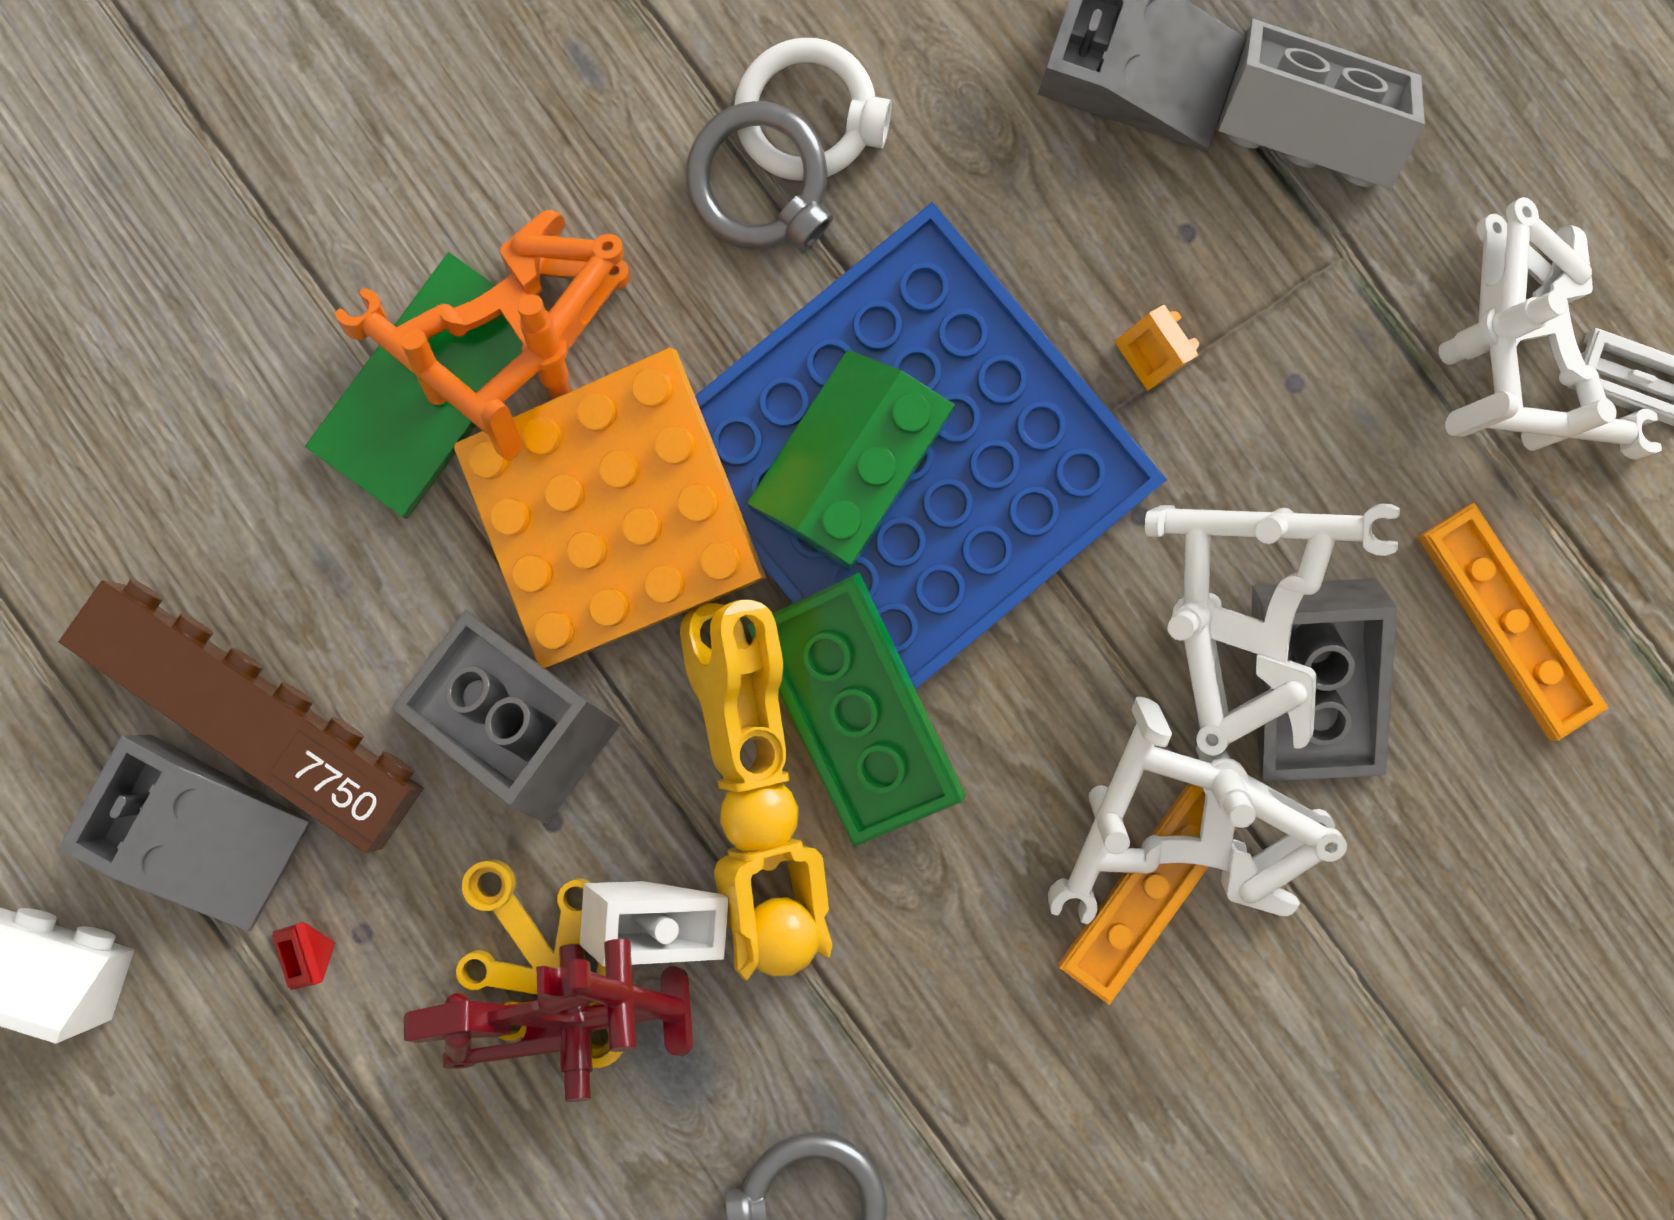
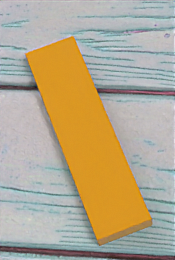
(1512, 622)
(1136, 909)

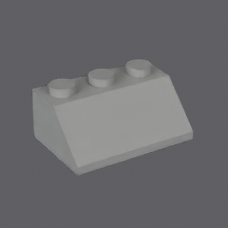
(1323, 106)

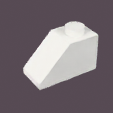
(658, 920)

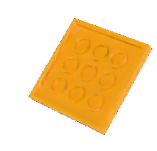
(611, 510)

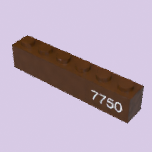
(243, 714)

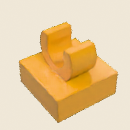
(1157, 347)

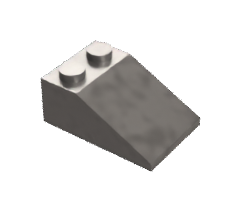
(1349, 643)
(505, 718)

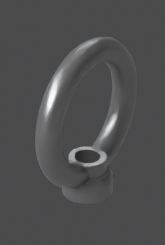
(801, 219)
(750, 1200)

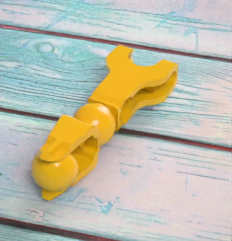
(758, 814)

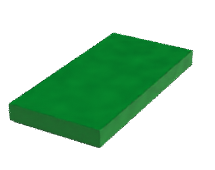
(383, 425)
(860, 713)

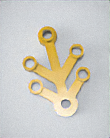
(526, 937)

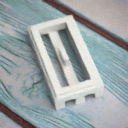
(1626, 398)

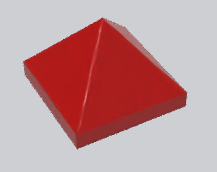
(302, 954)

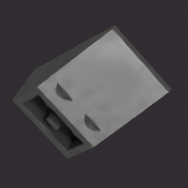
(1145, 65)
(184, 831)

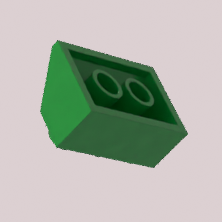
(851, 456)

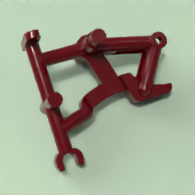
(563, 1016)

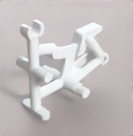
(1510, 318)
(1202, 620)
(1230, 801)

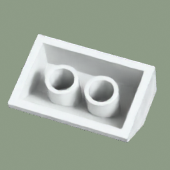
(57, 977)

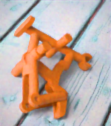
(543, 334)

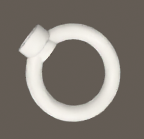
(867, 115)

